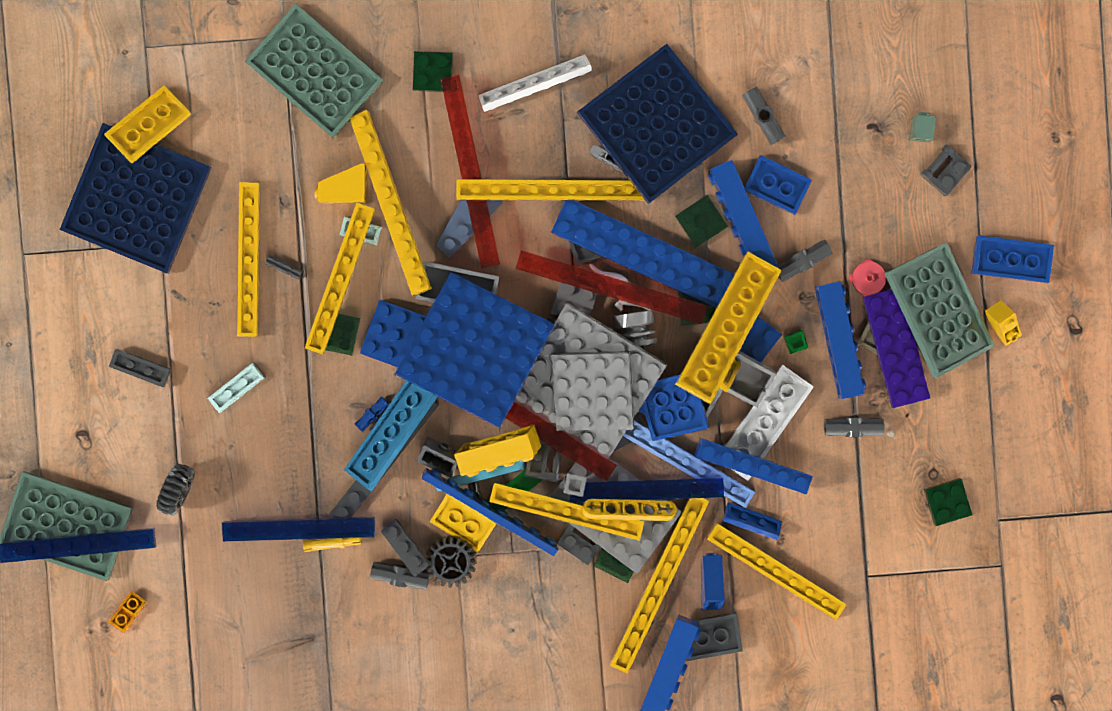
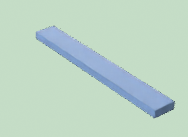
(688, 463)

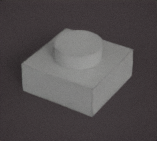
(574, 485)

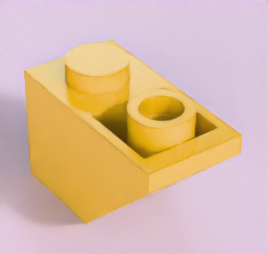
(1003, 322)

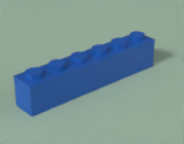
(740, 212)
(839, 340)
(753, 465)
(672, 665)

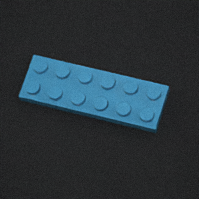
(389, 434)

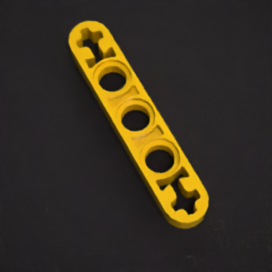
(621, 514)

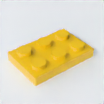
(463, 522)

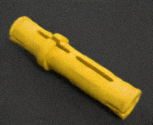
(321, 544)

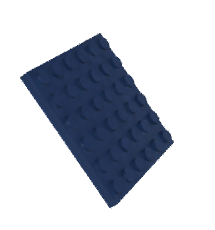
(657, 123)
(136, 206)

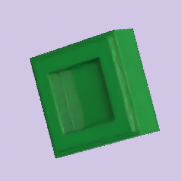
(796, 342)

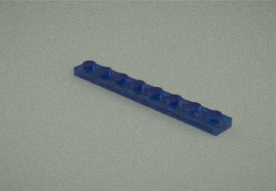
(652, 489)
(298, 529)
(77, 545)

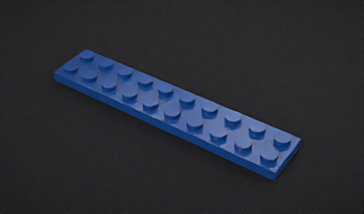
(642, 253)

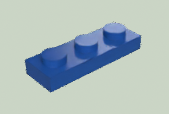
(752, 521)

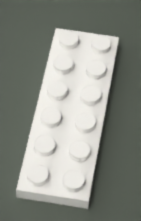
(765, 424)

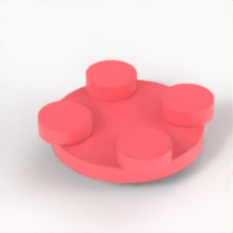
(868, 277)

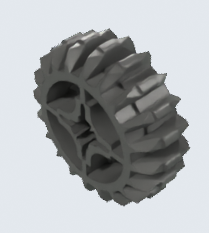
(175, 489)
(457, 567)

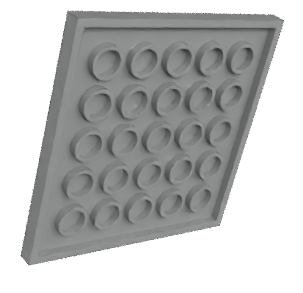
(581, 333)

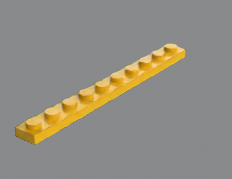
(547, 190)
(390, 203)
(659, 584)

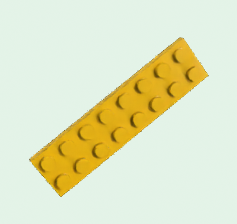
(728, 327)

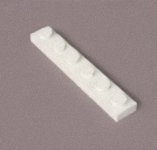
(535, 83)

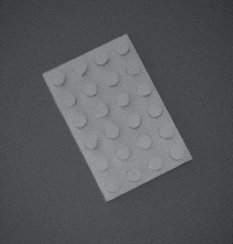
(626, 550)

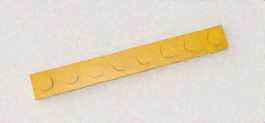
(248, 259)
(340, 278)
(562, 511)
(776, 571)

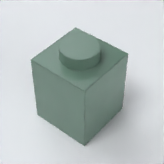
(922, 127)

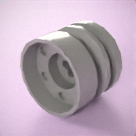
(635, 327)

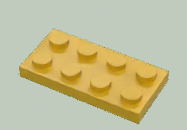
(147, 124)

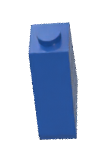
(712, 582)

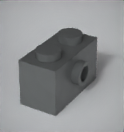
(438, 456)

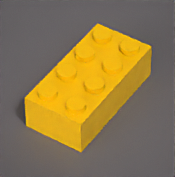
(498, 451)

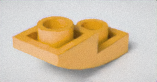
(127, 612)

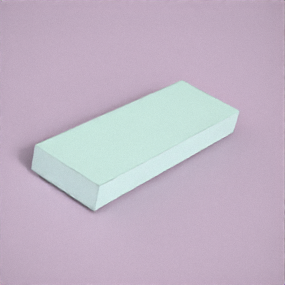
(236, 387)

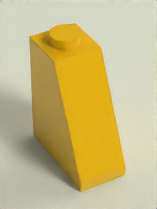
(344, 187)

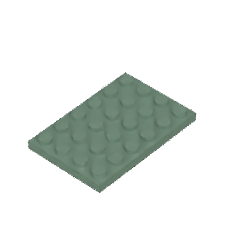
(314, 70)
(939, 310)
(56, 510)

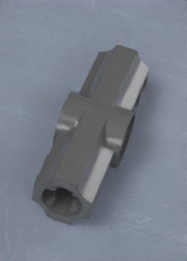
(756, 105)
(804, 260)
(854, 426)
(398, 575)

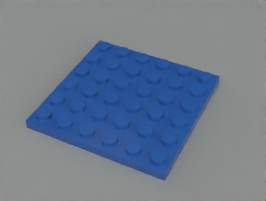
(475, 349)

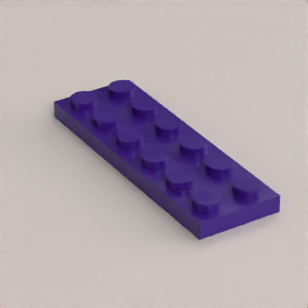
(896, 350)

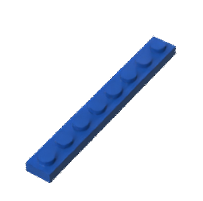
(484, 507)

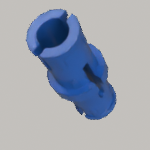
(371, 414)

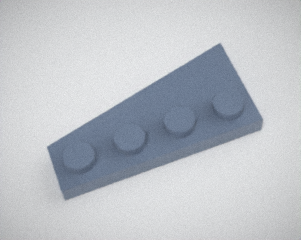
(460, 227)

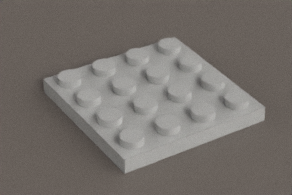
(593, 391)

